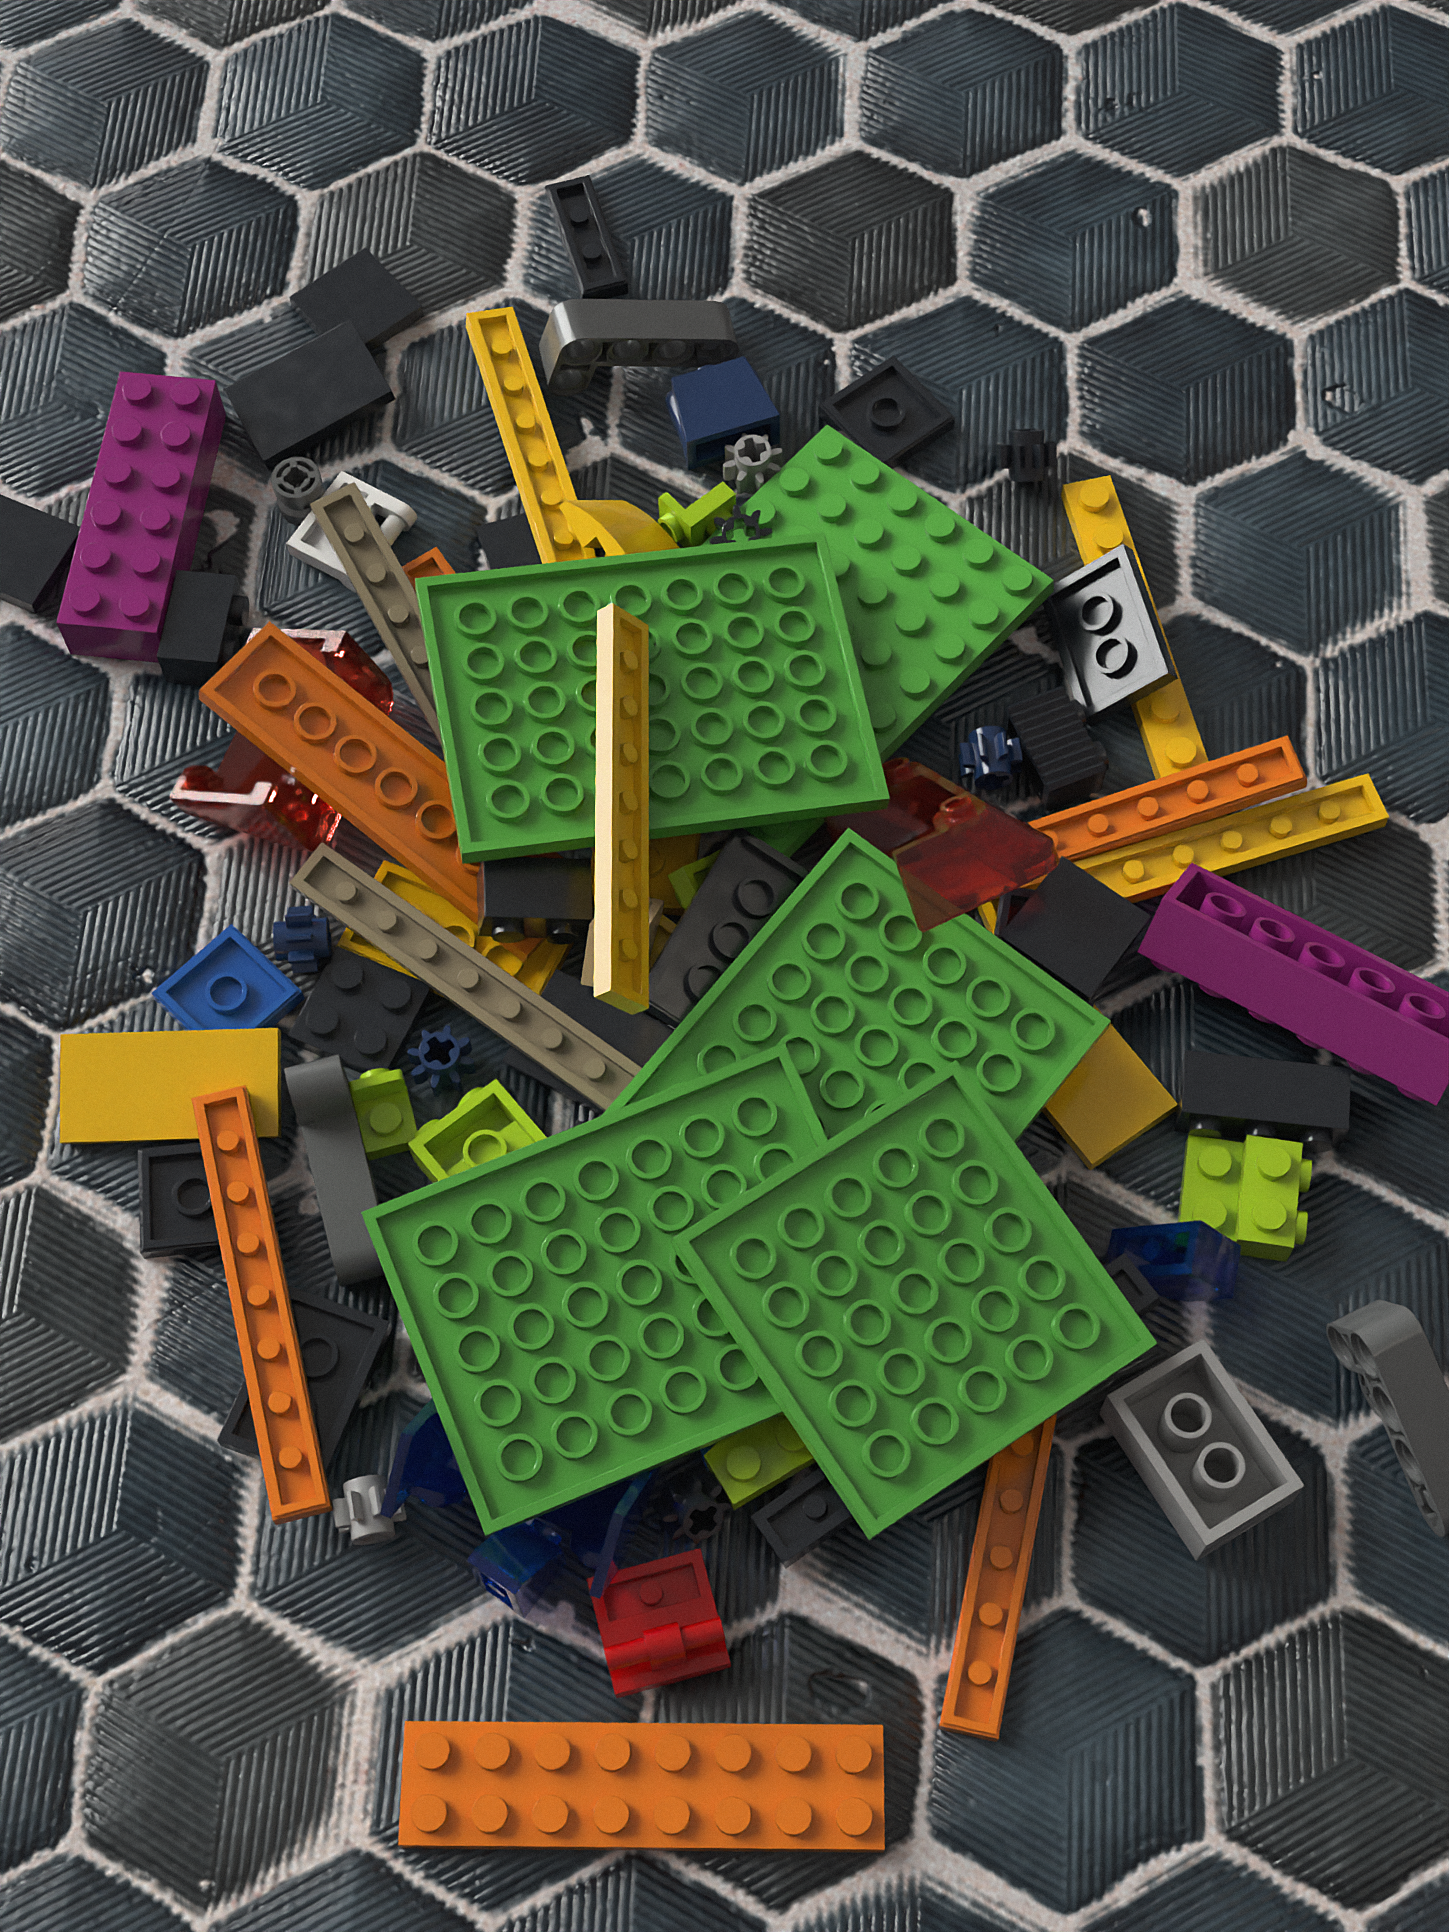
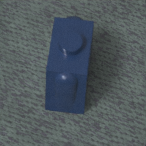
(717, 407)

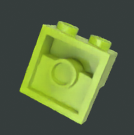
(475, 1132)
(1247, 1192)

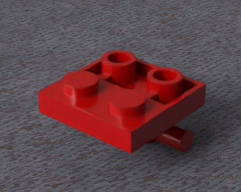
(660, 1624)

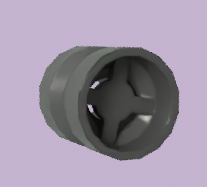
(296, 485)

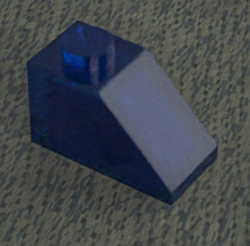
(1180, 1259)
(518, 1564)

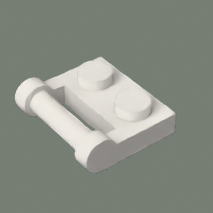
(313, 547)

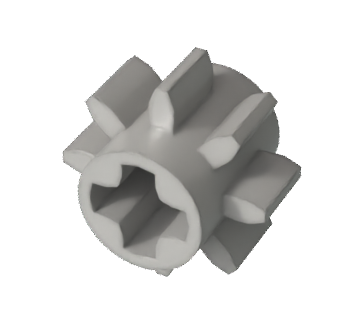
(751, 463)
(361, 1511)

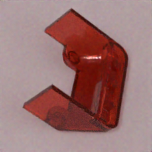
(948, 843)

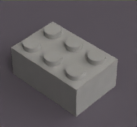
(1200, 1449)

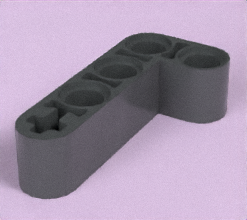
(632, 334)
(337, 1164)
(1409, 1392)

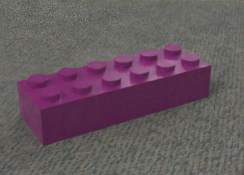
(141, 514)
(1304, 981)

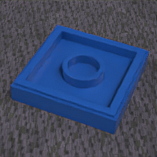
(228, 988)

